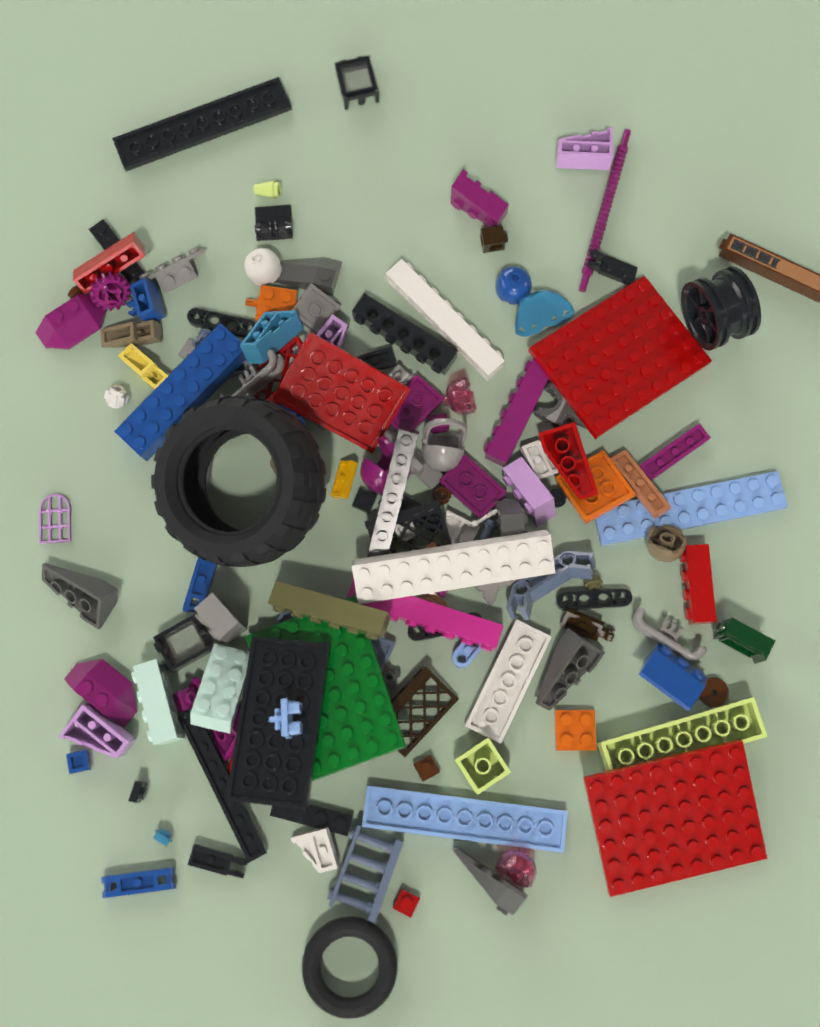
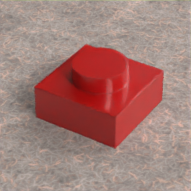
(406, 903)

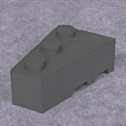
(510, 518)

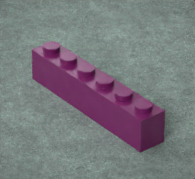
(518, 414)

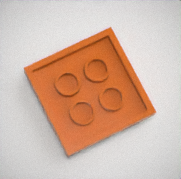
(611, 489)

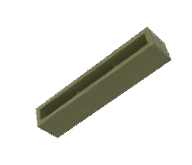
(329, 609)

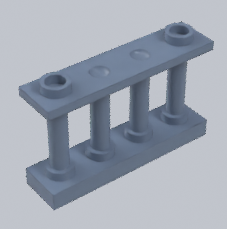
(378, 888)

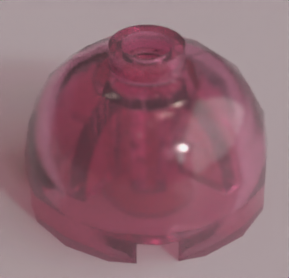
(460, 397)
(517, 866)

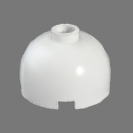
(262, 266)

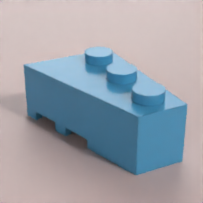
(270, 333)

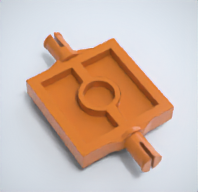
(273, 299)

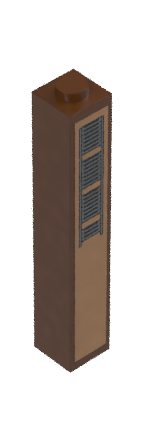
(771, 266)

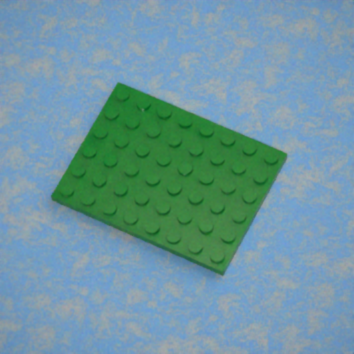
(356, 708)

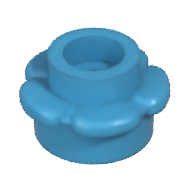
(163, 836)

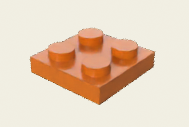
(575, 730)

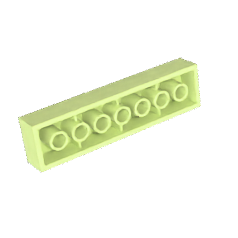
(685, 734)

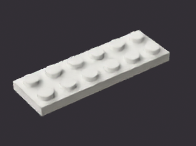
(508, 681)

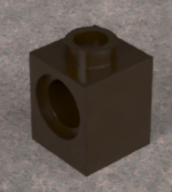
(493, 239)

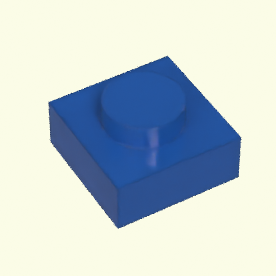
(78, 761)

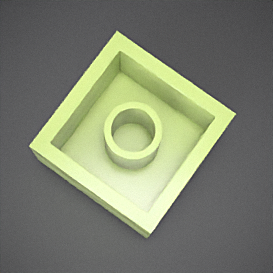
(482, 766)

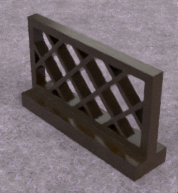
(406, 695)

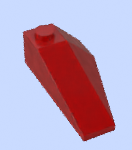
(568, 456)

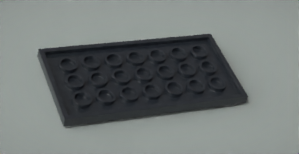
(265, 764)

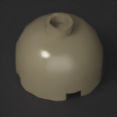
(666, 543)

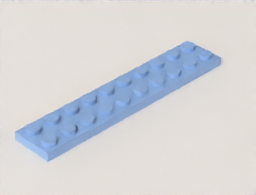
(695, 508)
(465, 819)

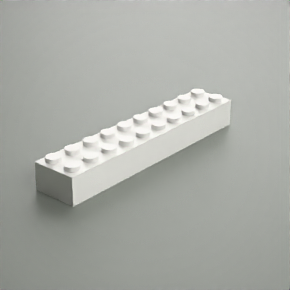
(453, 566)

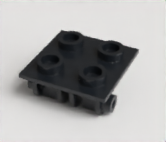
(273, 223)

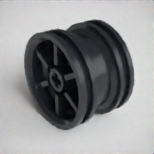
(721, 308)

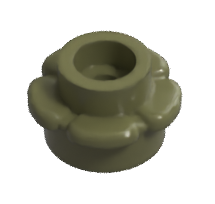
(593, 584)

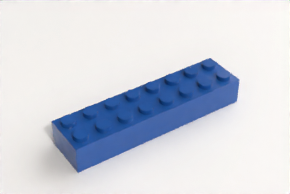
(182, 390)

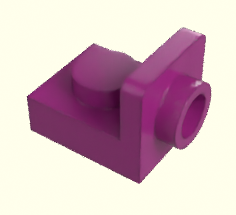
(441, 428)

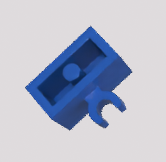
(146, 302)

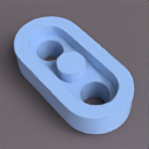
(468, 652)

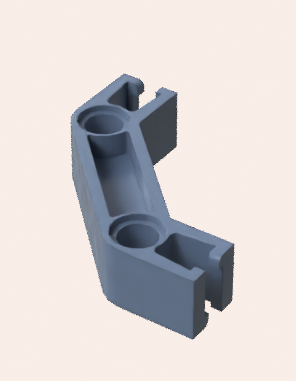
(539, 586)

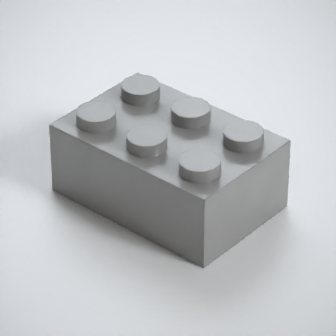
(219, 619)

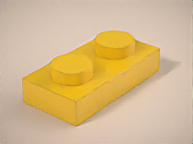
(344, 479)

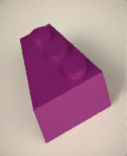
(476, 202)

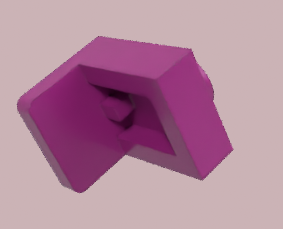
(184, 699)

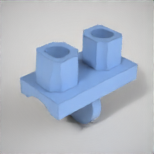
(284, 721)

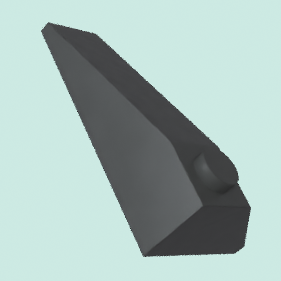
(318, 271)
(87, 594)
(569, 662)
(500, 890)

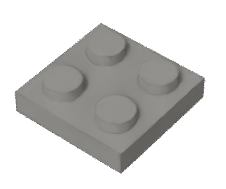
(315, 308)

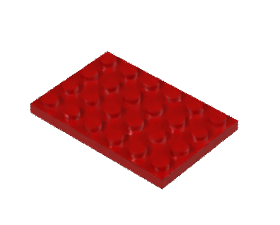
(341, 392)

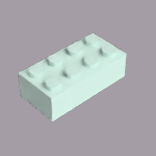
(220, 689)
(158, 703)

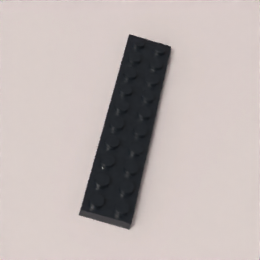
(202, 124)

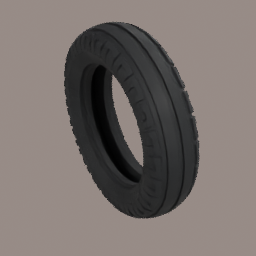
(311, 968)

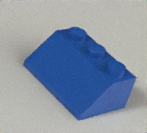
(673, 676)

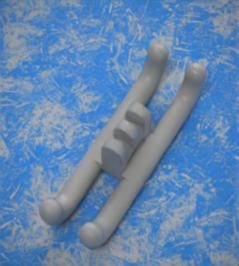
(255, 381)
(666, 636)

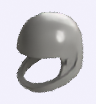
(443, 452)

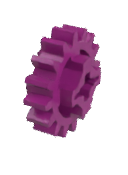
(110, 291)

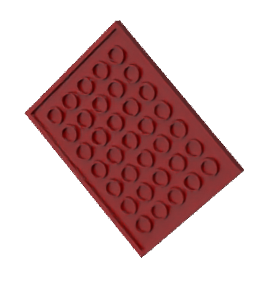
(619, 356)
(675, 817)

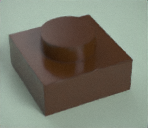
(426, 768)

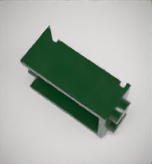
(744, 639)

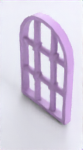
(49, 526)

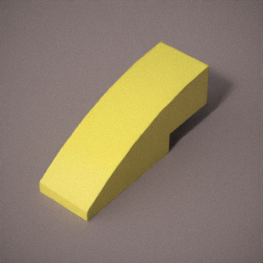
(142, 366)

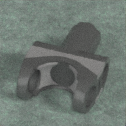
(560, 413)

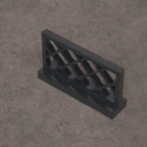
(416, 513)

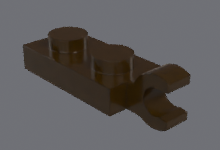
(586, 625)

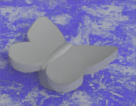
(490, 590)

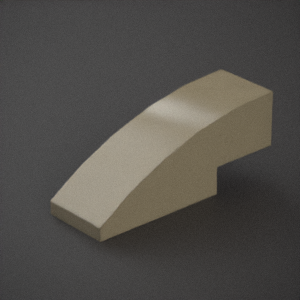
(131, 332)

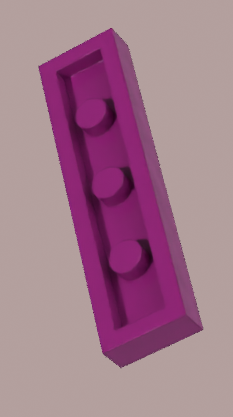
(675, 452)

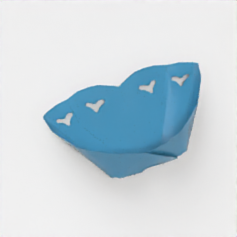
(540, 310)

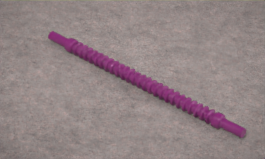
(622, 150)

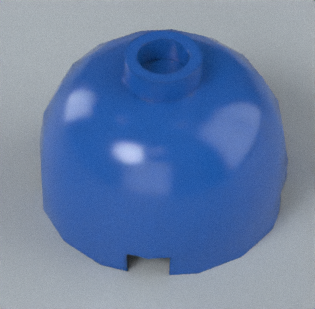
(513, 284)

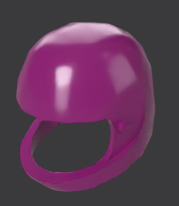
(375, 475)

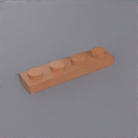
(641, 484)

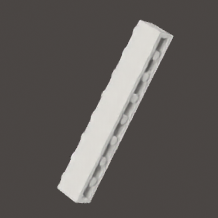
(445, 320)

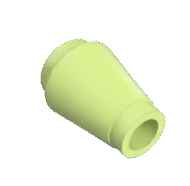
(268, 189)

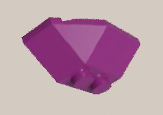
(71, 323)
(104, 690)

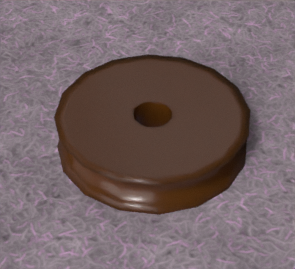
(721, 692)

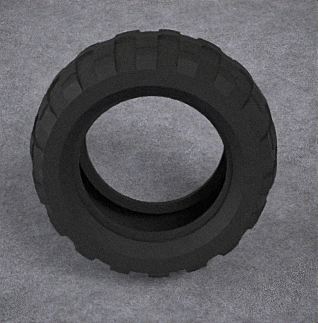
(183, 471)

